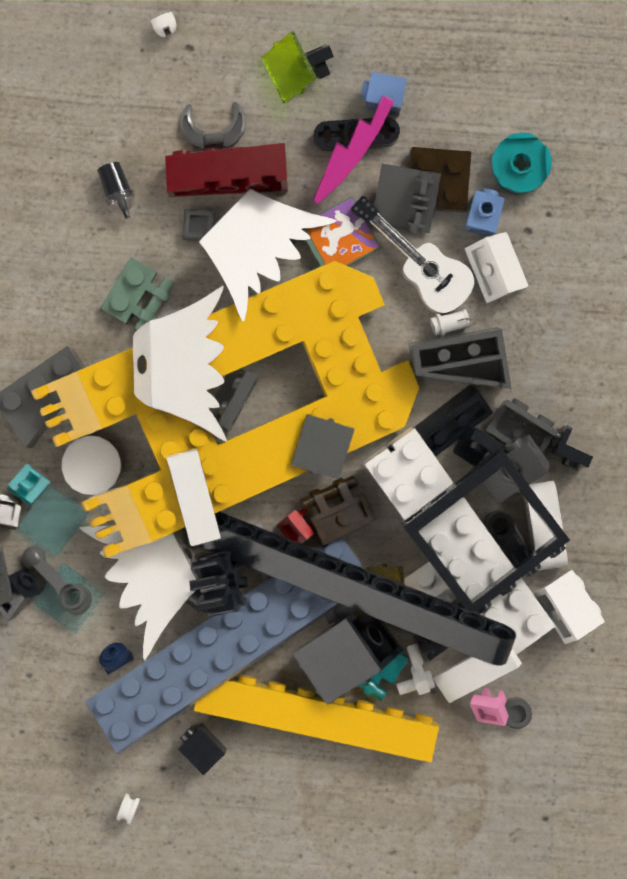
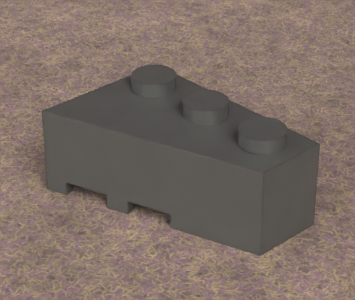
(463, 357)
(21, 407)

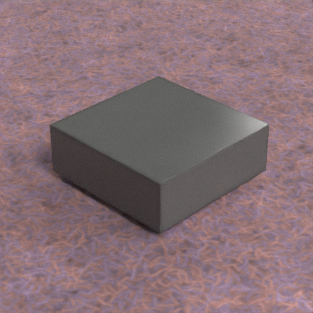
(197, 224)

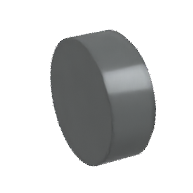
(518, 712)

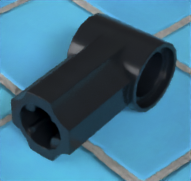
(509, 539)

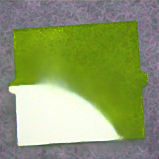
(288, 67)

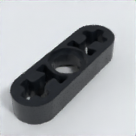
(334, 126)

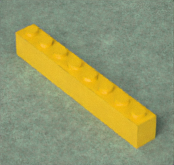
(310, 715)

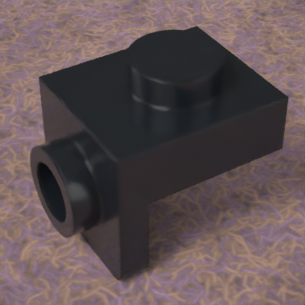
(571, 457)

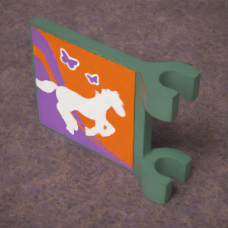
(344, 240)

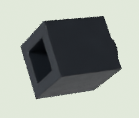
(201, 748)

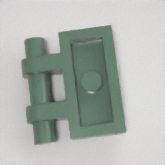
(129, 291)

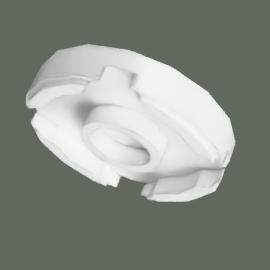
(91, 465)

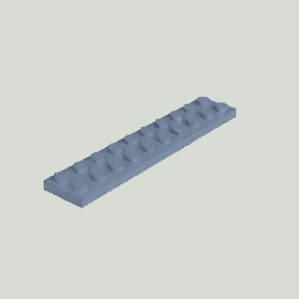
(209, 656)

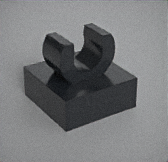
(317, 60)

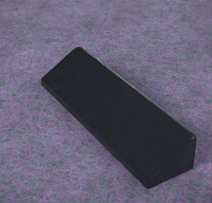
(451, 420)

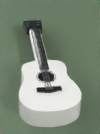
(439, 279)

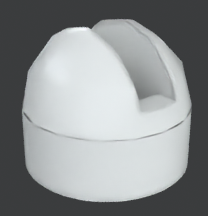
(164, 22)

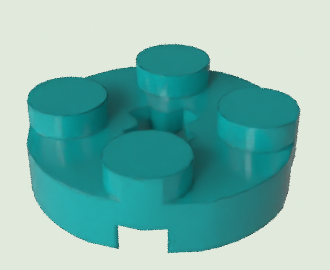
(532, 150)

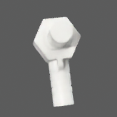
(421, 680)

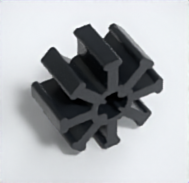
(218, 584)

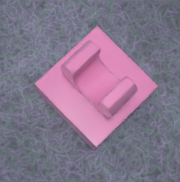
(490, 709)

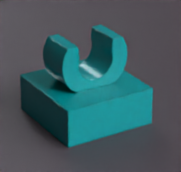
(28, 485)

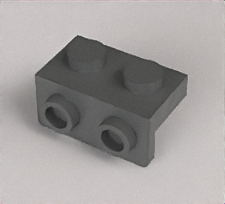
(514, 421)

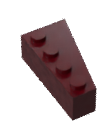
(227, 171)

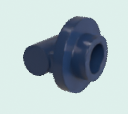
(114, 657)

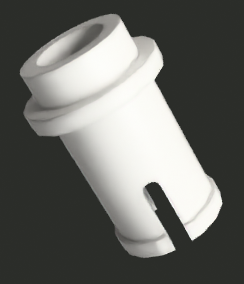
(448, 322)

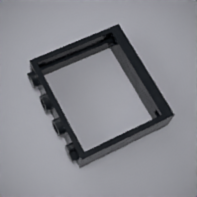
(457, 491)

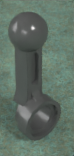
(35, 559)

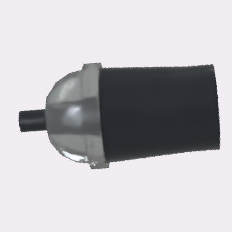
(116, 188)

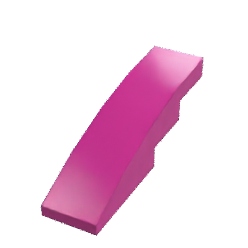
(346, 157)

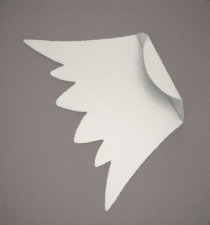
(251, 239)
(178, 364)
(155, 577)

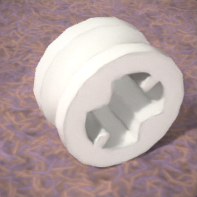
(128, 809)

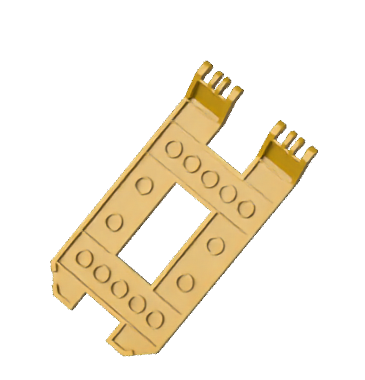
(310, 309)

